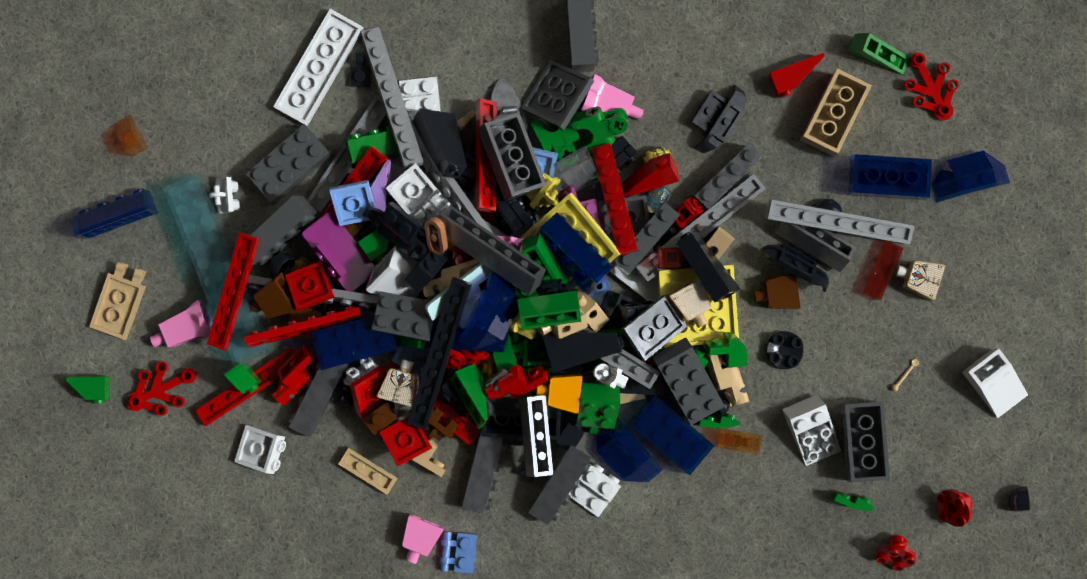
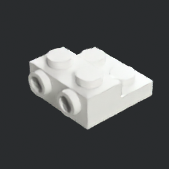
(421, 94)
(411, 188)
(260, 449)
(595, 489)

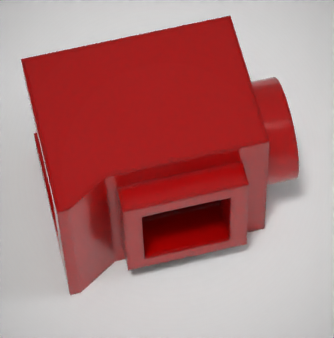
(693, 206)

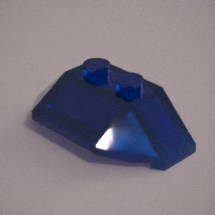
(968, 175)
(491, 314)
(626, 454)

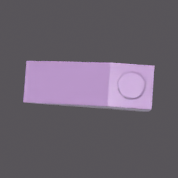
(379, 192)

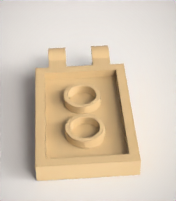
(118, 302)

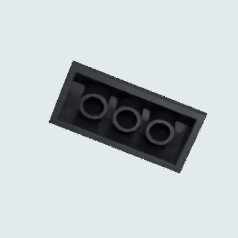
(505, 419)

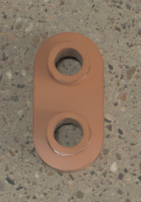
(436, 235)

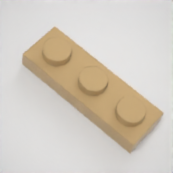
(368, 471)

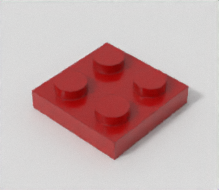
(309, 286)
(366, 390)
(405, 441)

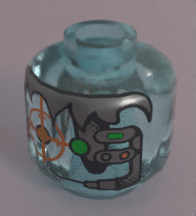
(657, 197)

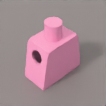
(420, 537)

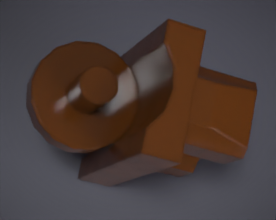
(448, 429)

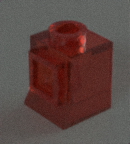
(662, 258)

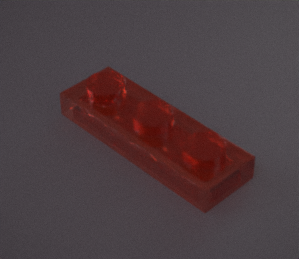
(882, 270)

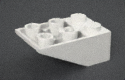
(996, 382)
(812, 429)

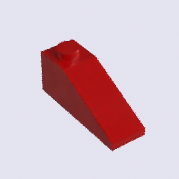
(788, 78)
(652, 175)

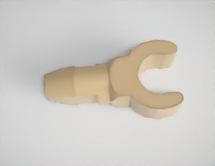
(461, 123)

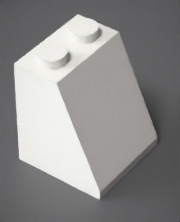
(390, 275)

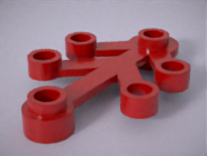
(932, 89)
(158, 390)

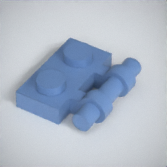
(465, 552)

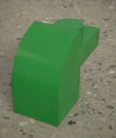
(731, 347)

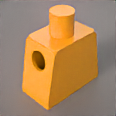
(563, 391)

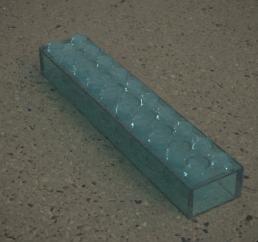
(211, 257)

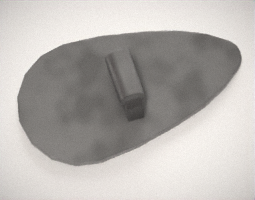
(507, 101)

